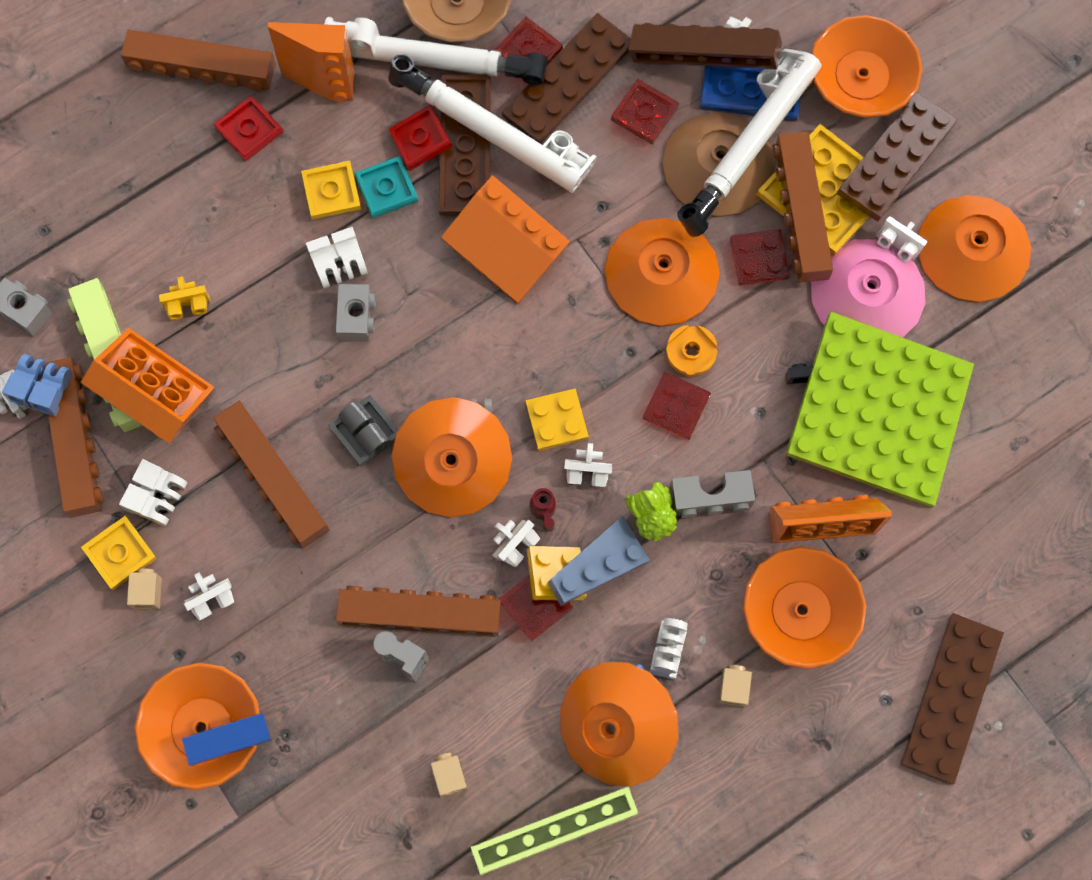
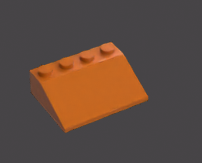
(315, 58)
(505, 239)
(147, 385)
(827, 519)

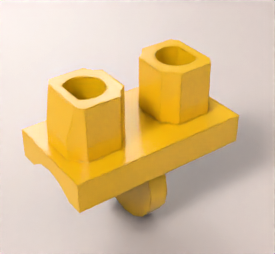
(184, 295)

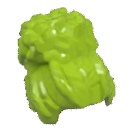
(653, 512)

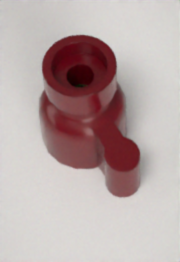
(543, 507)

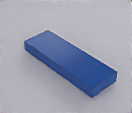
(226, 739)

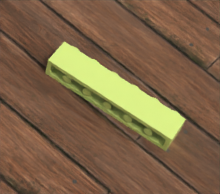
(101, 330)
(554, 831)

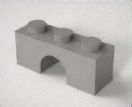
(690, 499)

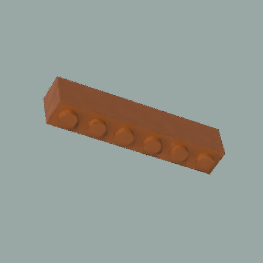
(198, 60)
(803, 207)
(74, 448)
(271, 474)
(418, 612)

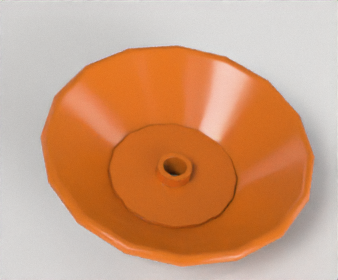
(871, 48)
(968, 268)
(659, 293)
(459, 430)
(821, 586)
(174, 711)
(641, 717)

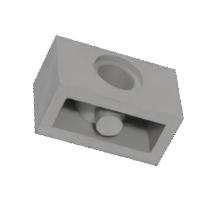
(349, 299)
(31, 315)

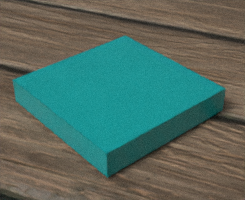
(386, 187)

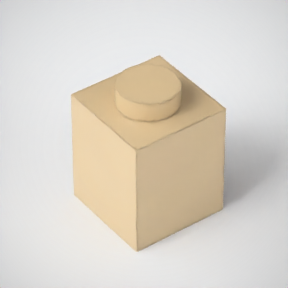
(144, 590)
(735, 686)
(448, 774)

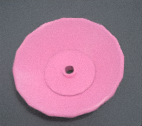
(897, 295)

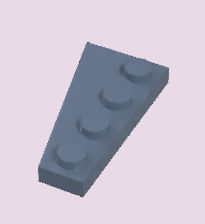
(601, 562)

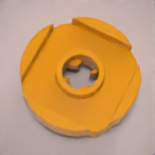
(688, 364)

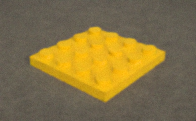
(833, 165)

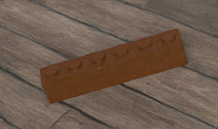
(705, 46)

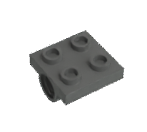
(364, 430)

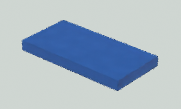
(736, 91)

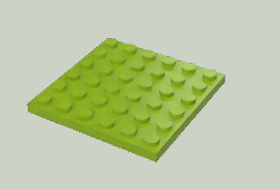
(880, 409)

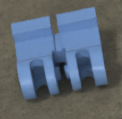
(43, 396)

